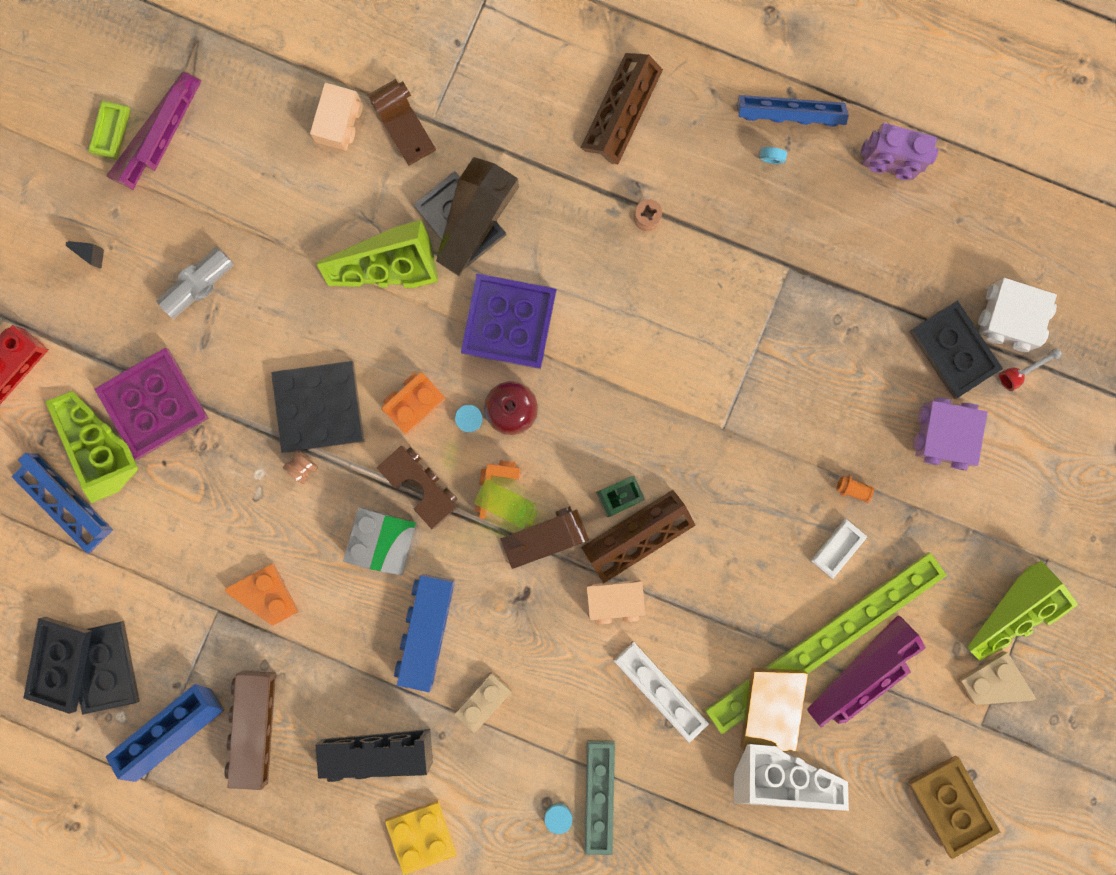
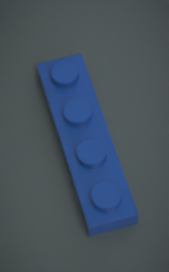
(796, 110)

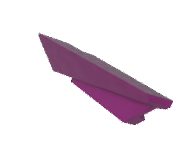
(156, 133)
(869, 675)

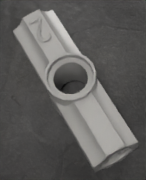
(195, 282)

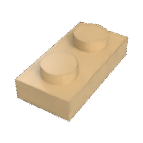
(483, 702)

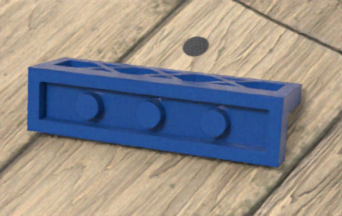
(65, 497)

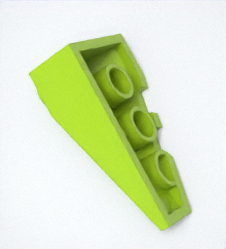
(392, 257)
(1031, 600)

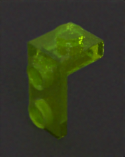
(506, 504)

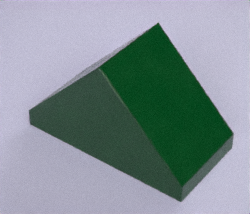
(620, 496)

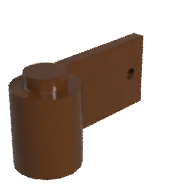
(401, 121)
(545, 538)

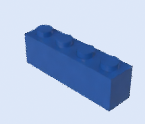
(425, 632)
(164, 733)

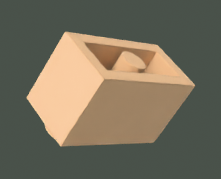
(336, 117)
(615, 601)

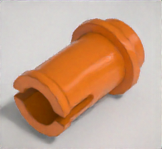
(855, 489)

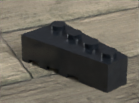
(375, 755)

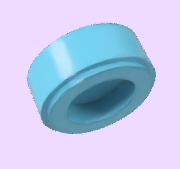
(773, 155)
(469, 418)
(558, 818)

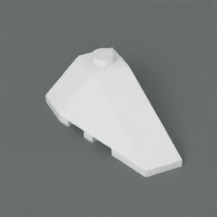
(777, 779)

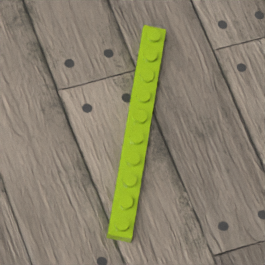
(837, 633)

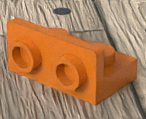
(413, 402)

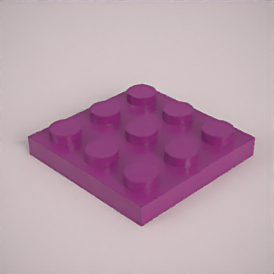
(151, 403)

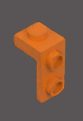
(505, 469)

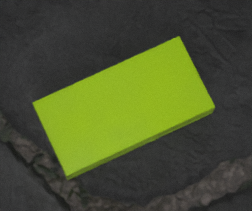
(109, 130)

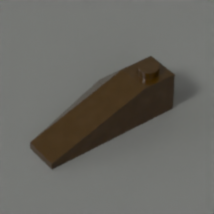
(476, 206)

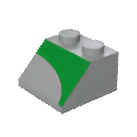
(379, 541)

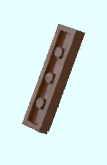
(627, 107)
(636, 533)

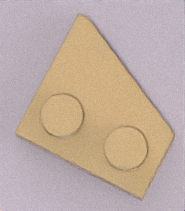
(996, 682)

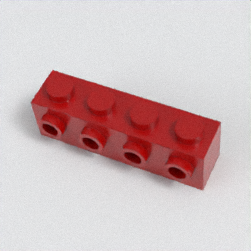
(18, 356)

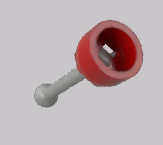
(1014, 377)

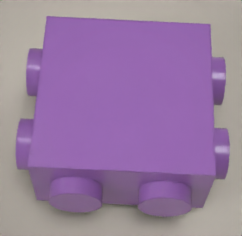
(899, 151)
(950, 433)

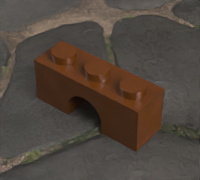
(436, 502)

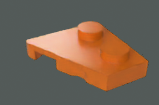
(264, 595)

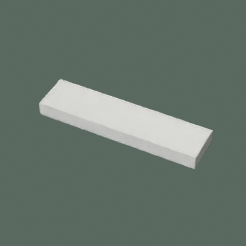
(661, 692)

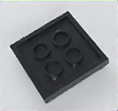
(317, 406)

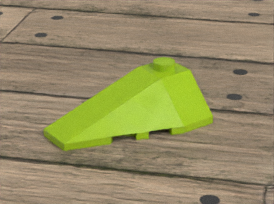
(96, 453)

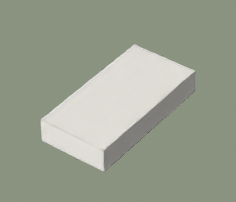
(838, 548)

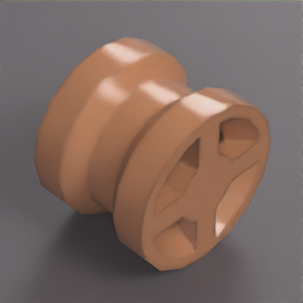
(647, 221)
(300, 467)

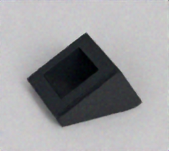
(88, 252)

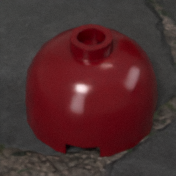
(515, 419)

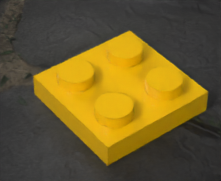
(421, 837)

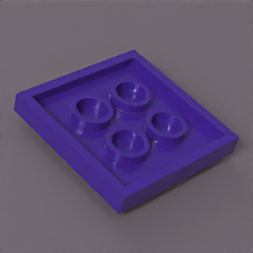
(508, 321)

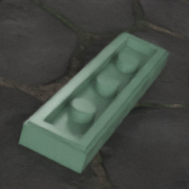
(599, 797)

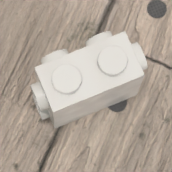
(1017, 315)

